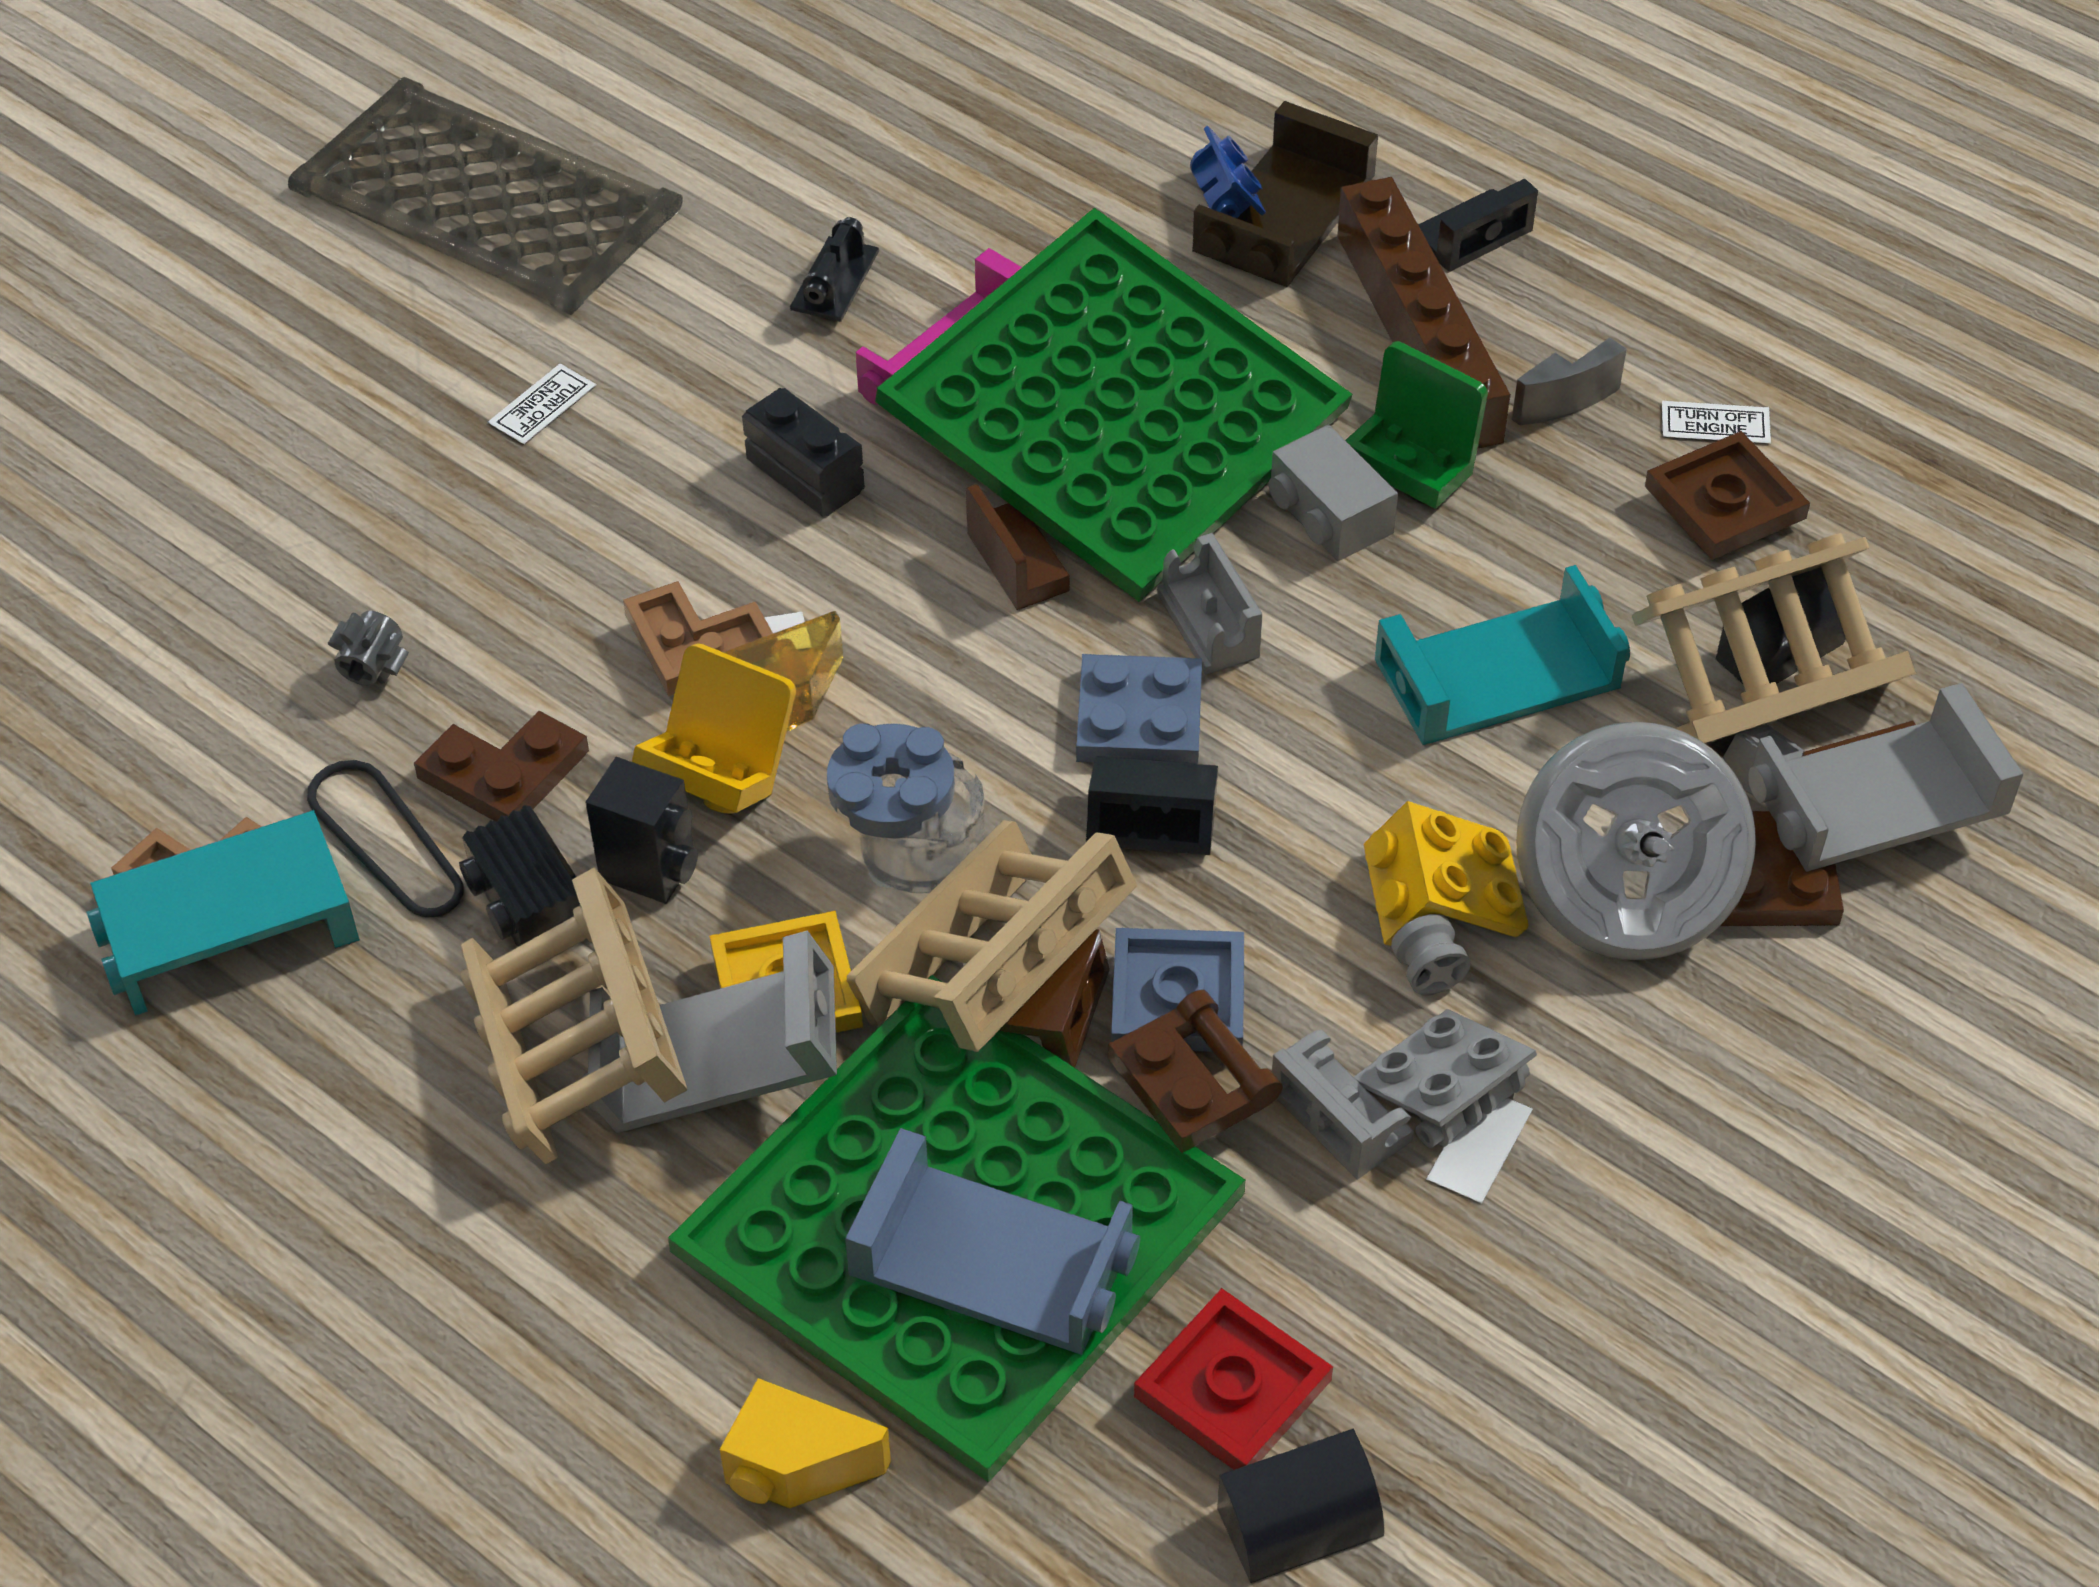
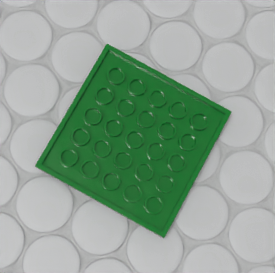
(1112, 401)
(988, 1116)

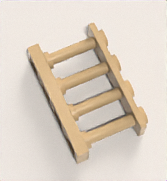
(1814, 682)
(1017, 958)
(629, 1012)

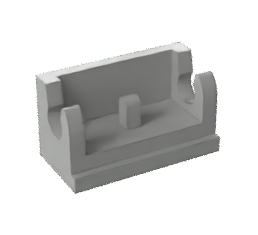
(1211, 606)
(1338, 1106)

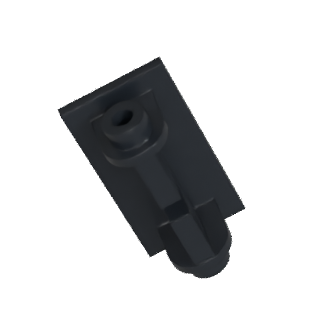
(836, 272)

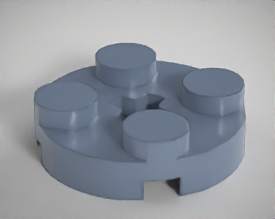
(883, 750)

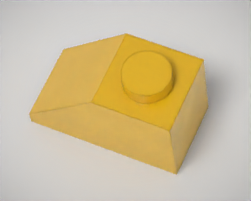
(799, 1448)

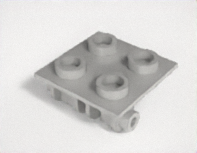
(1449, 1074)

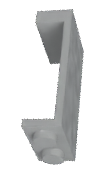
(1888, 785)
(735, 1040)

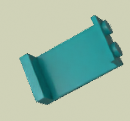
(1504, 663)
(218, 901)

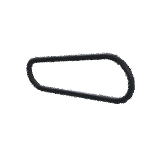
(365, 859)

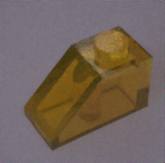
(805, 655)

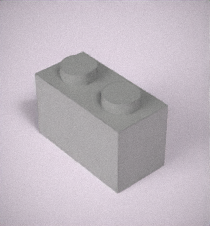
(1332, 492)

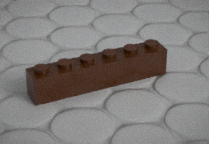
(1414, 291)

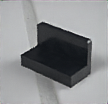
(1481, 224)

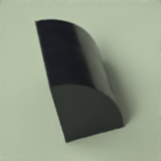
(1769, 632)
(1153, 804)
(1300, 1505)

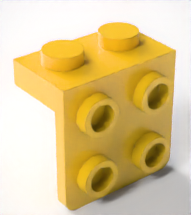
(723, 729)
(1443, 866)

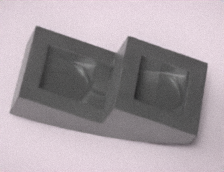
(1563, 388)

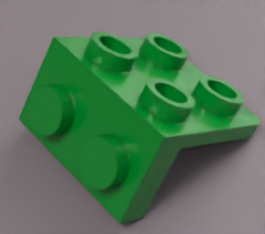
(1422, 425)

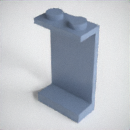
(988, 1250)

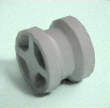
(1430, 954)

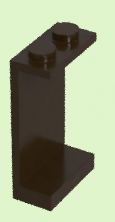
(1299, 193)

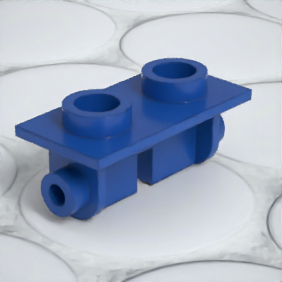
(1224, 177)

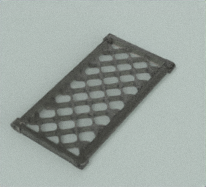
(463, 241)

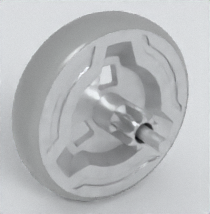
(1690, 874)

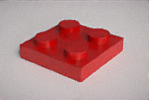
(1233, 1381)

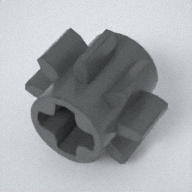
(368, 648)

